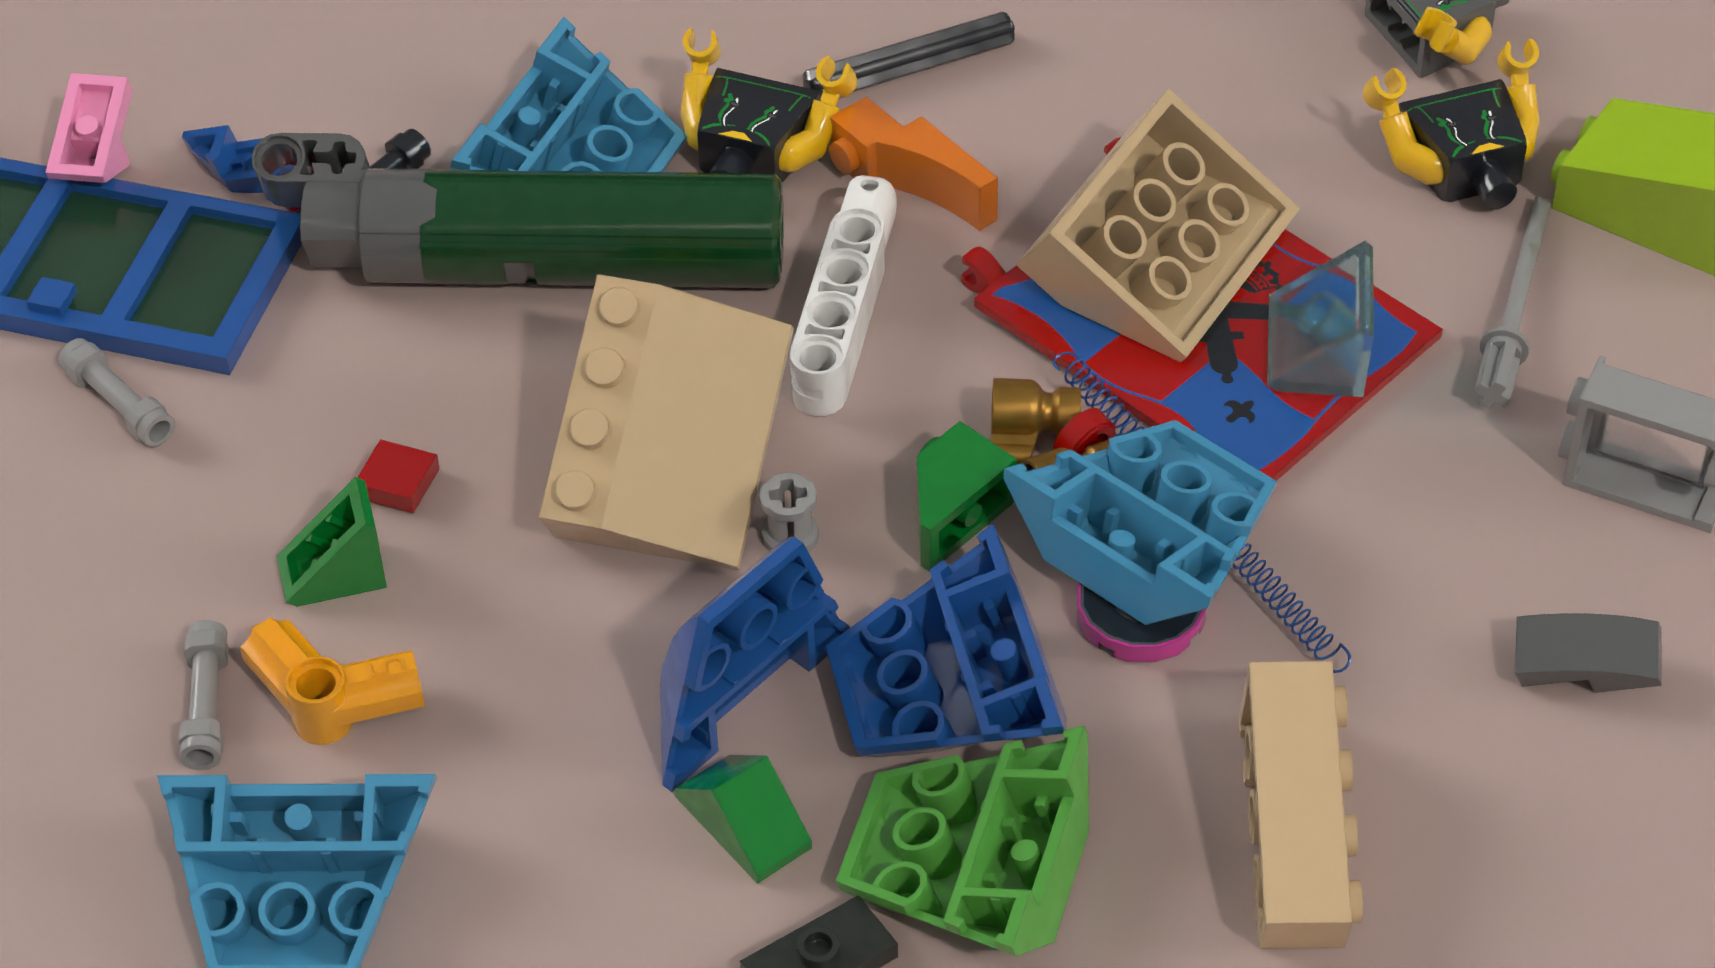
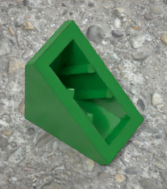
(334, 551)
(747, 813)

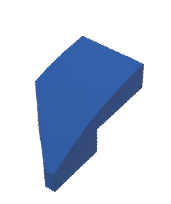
(227, 158)

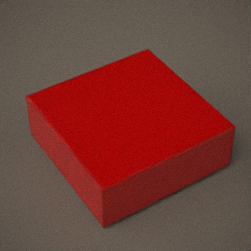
(399, 475)

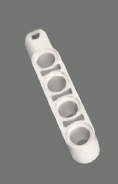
(842, 297)

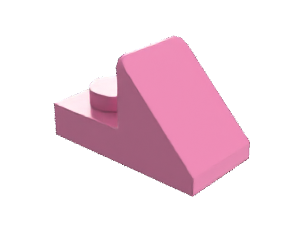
(91, 129)

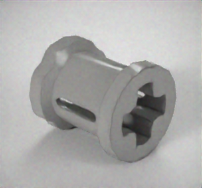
(802, 503)

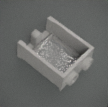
(1642, 445)

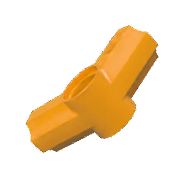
(320, 691)

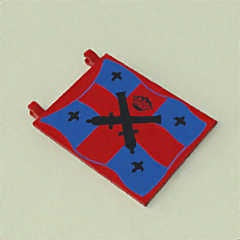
(1224, 378)

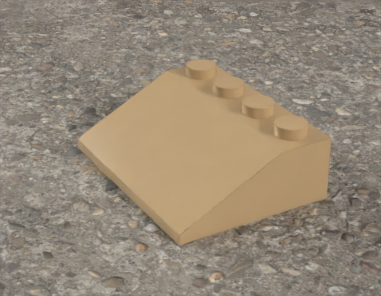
(1161, 231)
(665, 424)

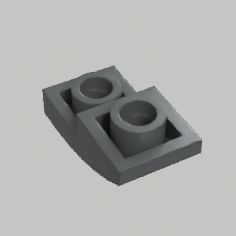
(1600, 648)

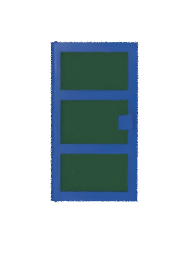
(138, 266)

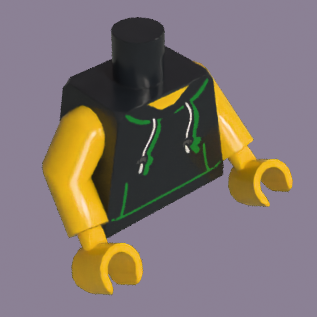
(757, 122)
(1465, 137)

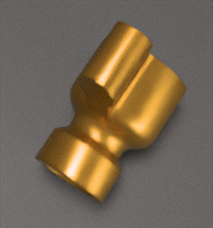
(1024, 410)

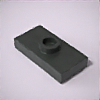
(838, 939)

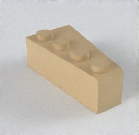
(1297, 808)

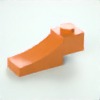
(914, 161)

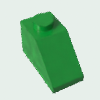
(958, 490)

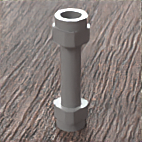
(144, 418)
(202, 734)

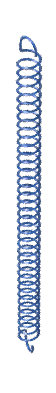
(1123, 425)

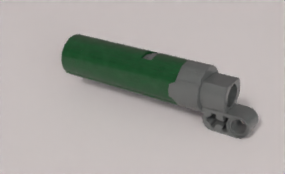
(524, 223)

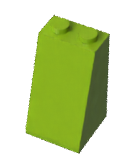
(1645, 178)

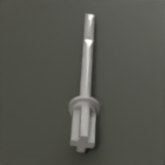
(1505, 346)

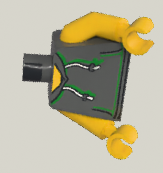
(1434, 31)

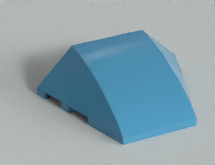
(572, 118)
(1145, 518)
(291, 866)

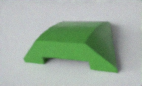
(977, 842)

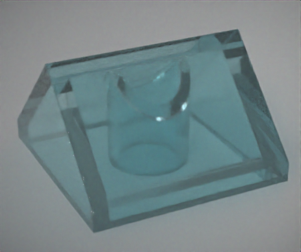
(1324, 328)

